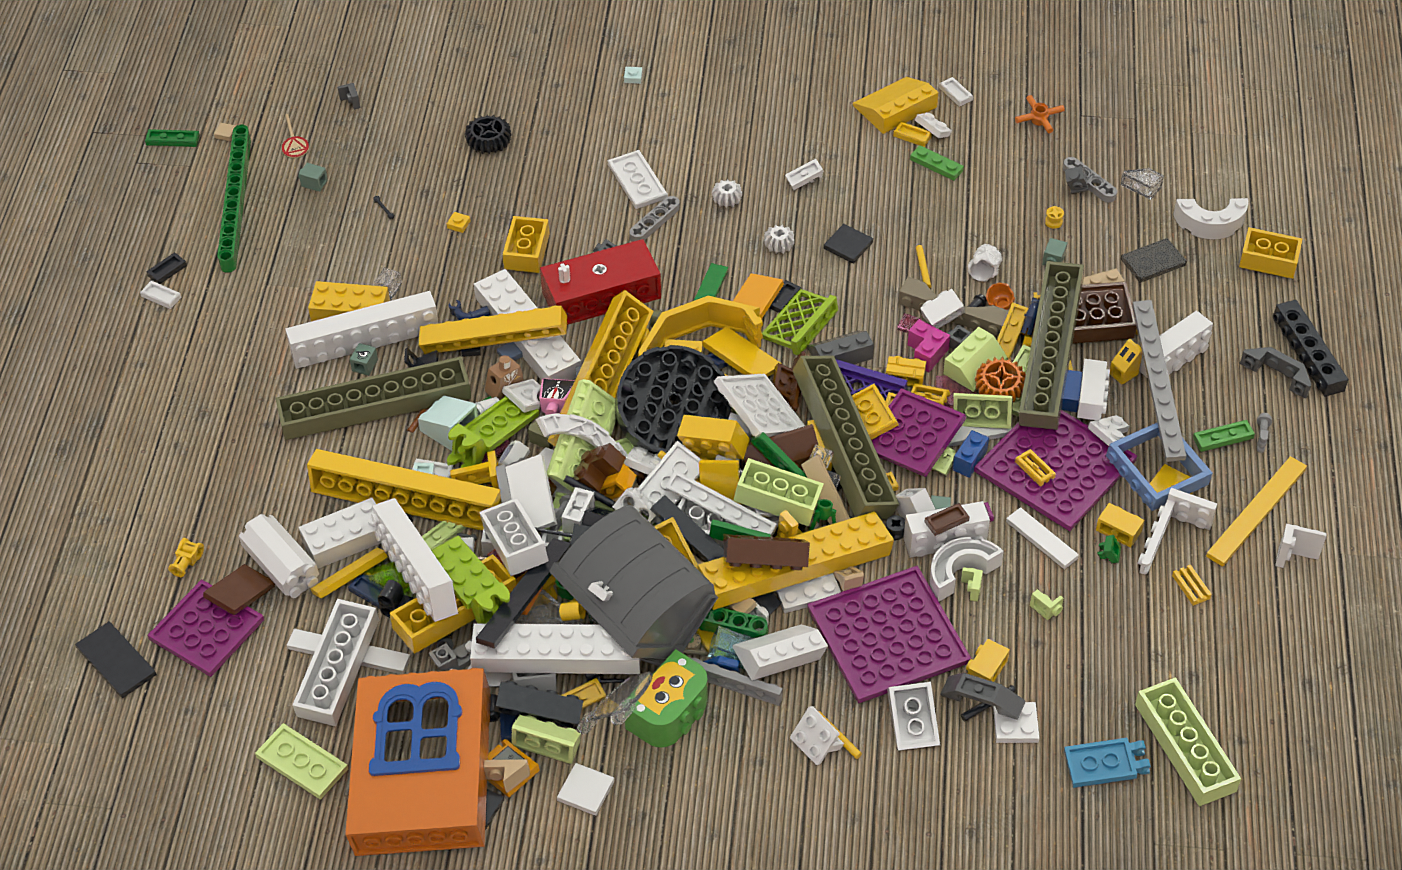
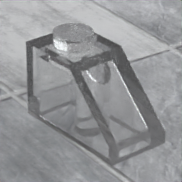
(1143, 181)

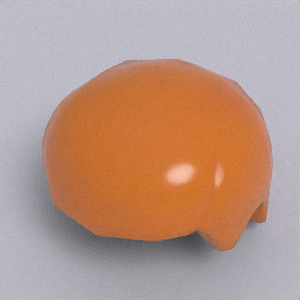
(1000, 295)

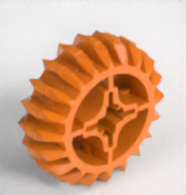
(989, 375)

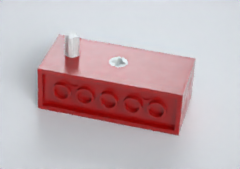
(591, 281)

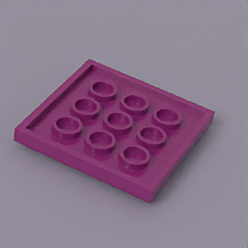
(921, 435)
(203, 631)

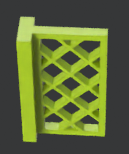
(812, 325)

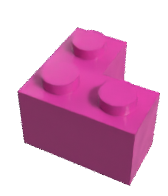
(928, 342)

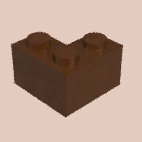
(598, 465)

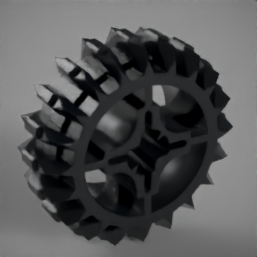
(488, 134)

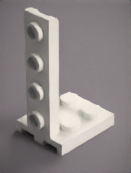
(1183, 508)

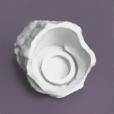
(985, 263)

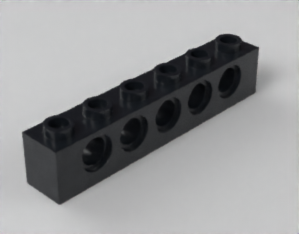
(1310, 348)

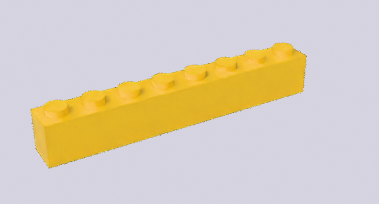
(493, 329)

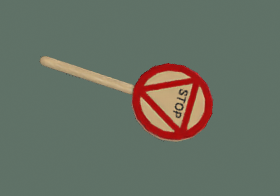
(294, 146)

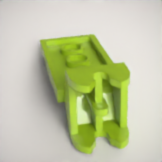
(487, 432)
(471, 579)

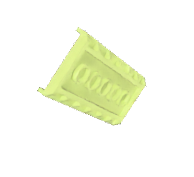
(590, 403)

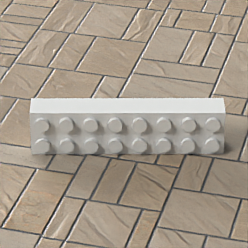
(371, 326)
(546, 356)
(414, 560)
(553, 650)

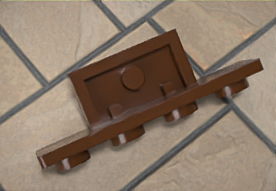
(787, 384)

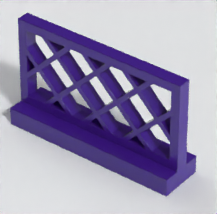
(869, 377)

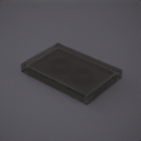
(1153, 260)

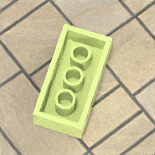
(777, 491)

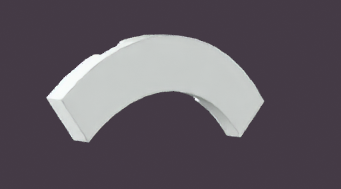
(578, 427)

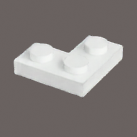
(1109, 428)

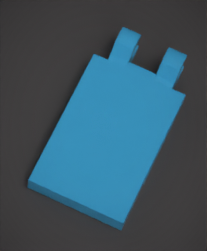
(1105, 761)

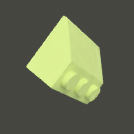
(969, 356)
(984, 410)
(545, 738)

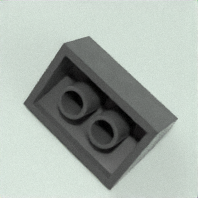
(850, 347)

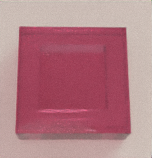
(907, 322)

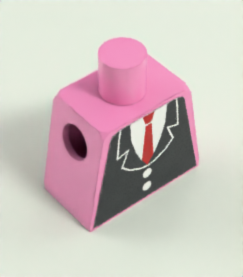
(554, 394)

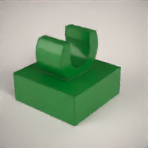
(1111, 549)

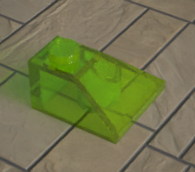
(386, 572)

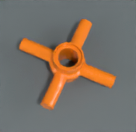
(1039, 114)

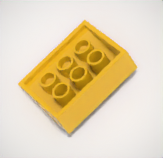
(897, 103)

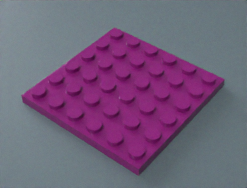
(1074, 456)
(888, 633)

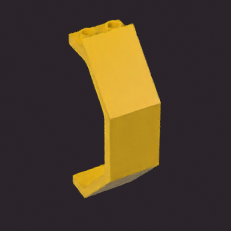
(702, 314)

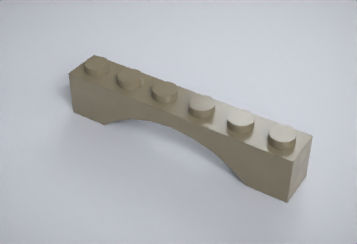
(990, 318)

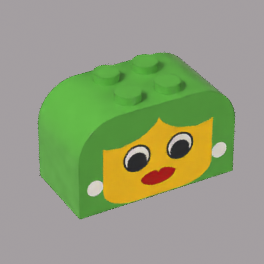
(670, 702)

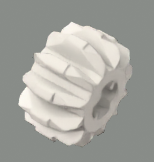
(727, 193)
(779, 239)

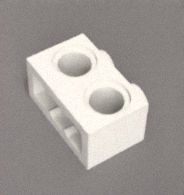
(640, 502)
(574, 511)

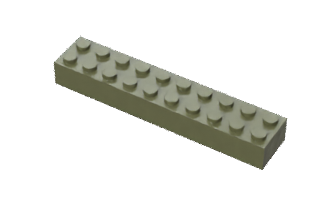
(1051, 345)
(371, 398)
(845, 435)

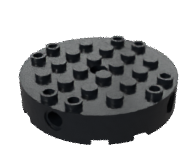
(655, 380)

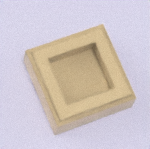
(224, 131)

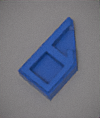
(725, 663)

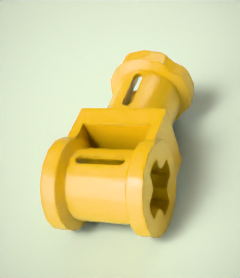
(186, 555)

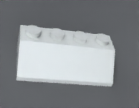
(780, 651)

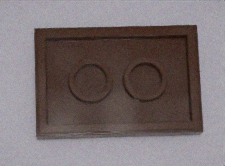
(239, 589)

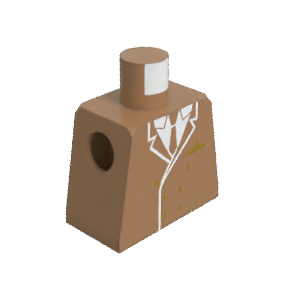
(502, 374)

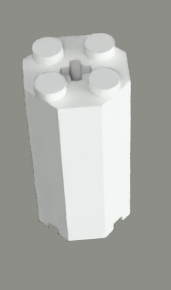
(279, 555)

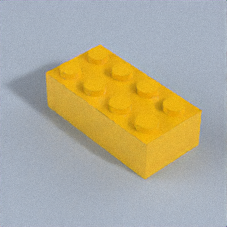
(338, 298)

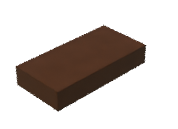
(946, 519)

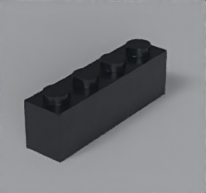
(542, 705)

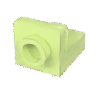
(945, 461)
(974, 579)
(1044, 606)

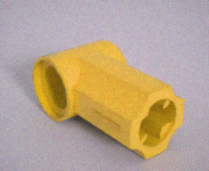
(572, 611)

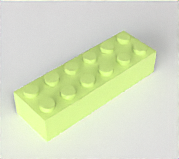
(1187, 742)

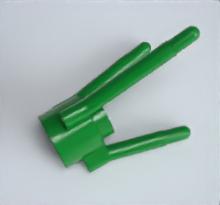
(823, 511)

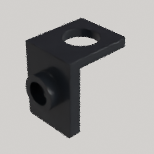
(417, 361)

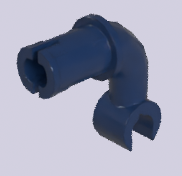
(460, 315)
(1030, 318)

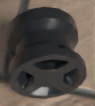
(896, 526)

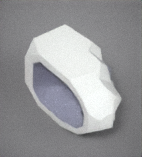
(514, 453)

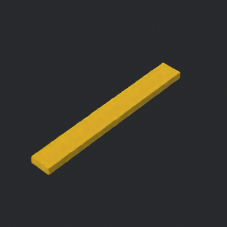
(1256, 511)

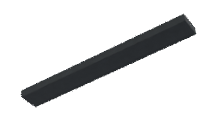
(703, 543)
(521, 596)

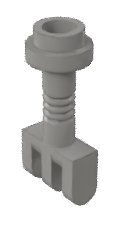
(1264, 420)
(558, 512)

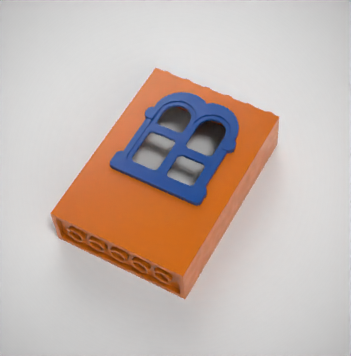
(419, 800)

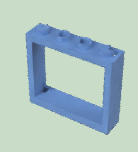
(1154, 500)

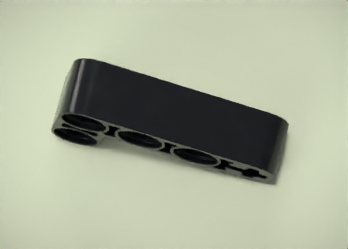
(393, 597)

